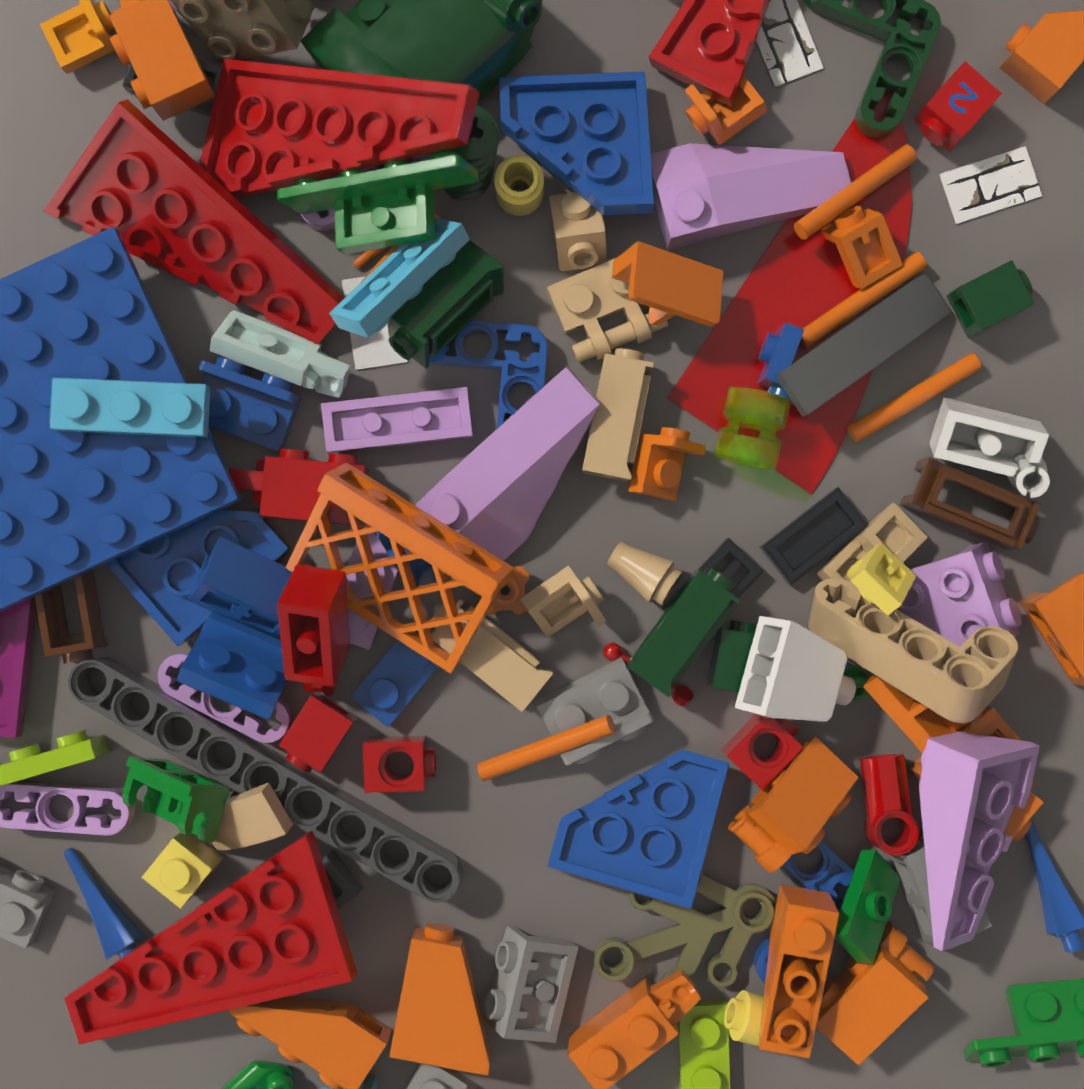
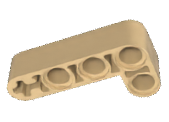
(911, 656)

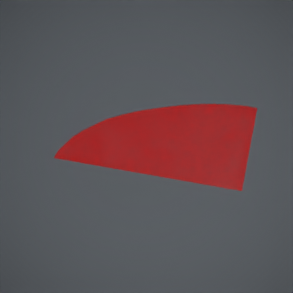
(795, 286)

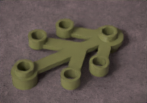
(694, 931)

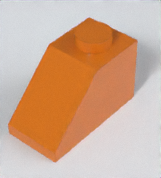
(1047, 53)

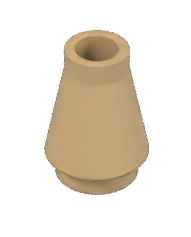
(645, 572)

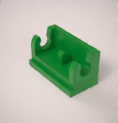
(177, 795)

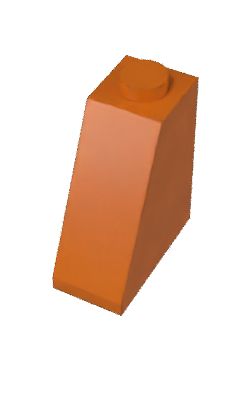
(440, 1006)

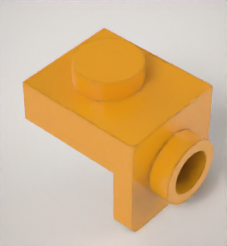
(80, 34)

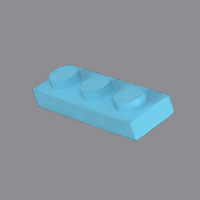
(398, 280)
(130, 407)

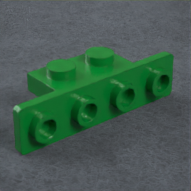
(384, 204)
(1045, 1021)

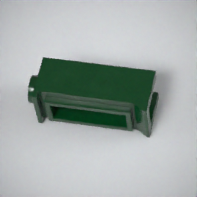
(446, 304)
(683, 630)

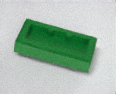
(867, 906)

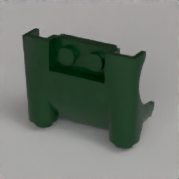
(427, 39)

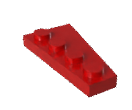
(710, 44)

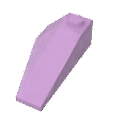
(513, 473)
(966, 804)

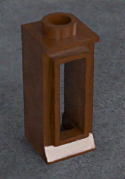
(924, 501)
(54, 622)

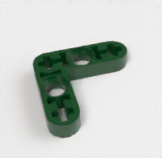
(898, 44)

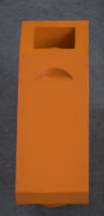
(796, 969)
(322, 1033)

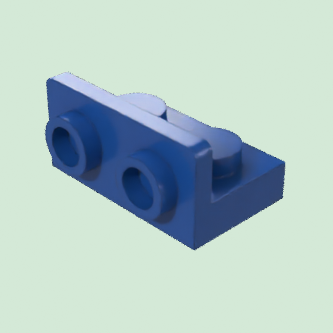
(249, 407)
(236, 665)

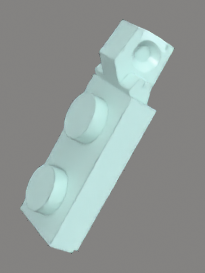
(279, 354)

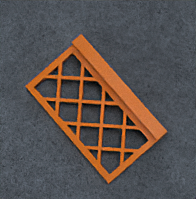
(426, 539)

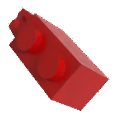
(289, 484)
(314, 627)

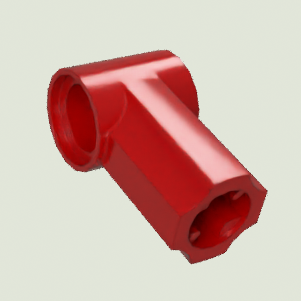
(887, 797)

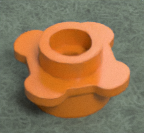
(517, 590)

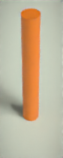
(855, 192)
(862, 300)
(914, 397)
(546, 748)

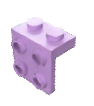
(962, 595)

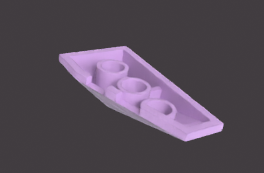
(730, 189)

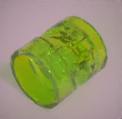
(754, 411)

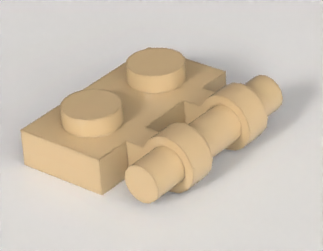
(592, 297)

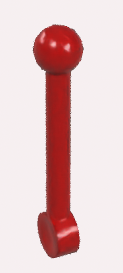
(681, 695)

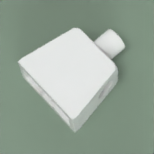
(793, 674)

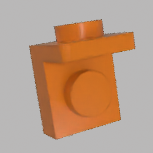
(863, 245)
(661, 462)

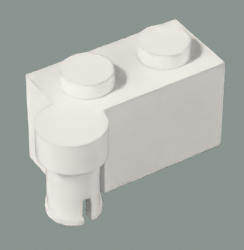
(993, 443)

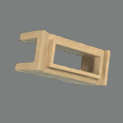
(619, 419)
(497, 659)

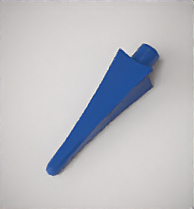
(1059, 908)
(112, 925)

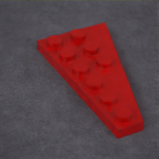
(314, 123)
(189, 224)
(244, 946)

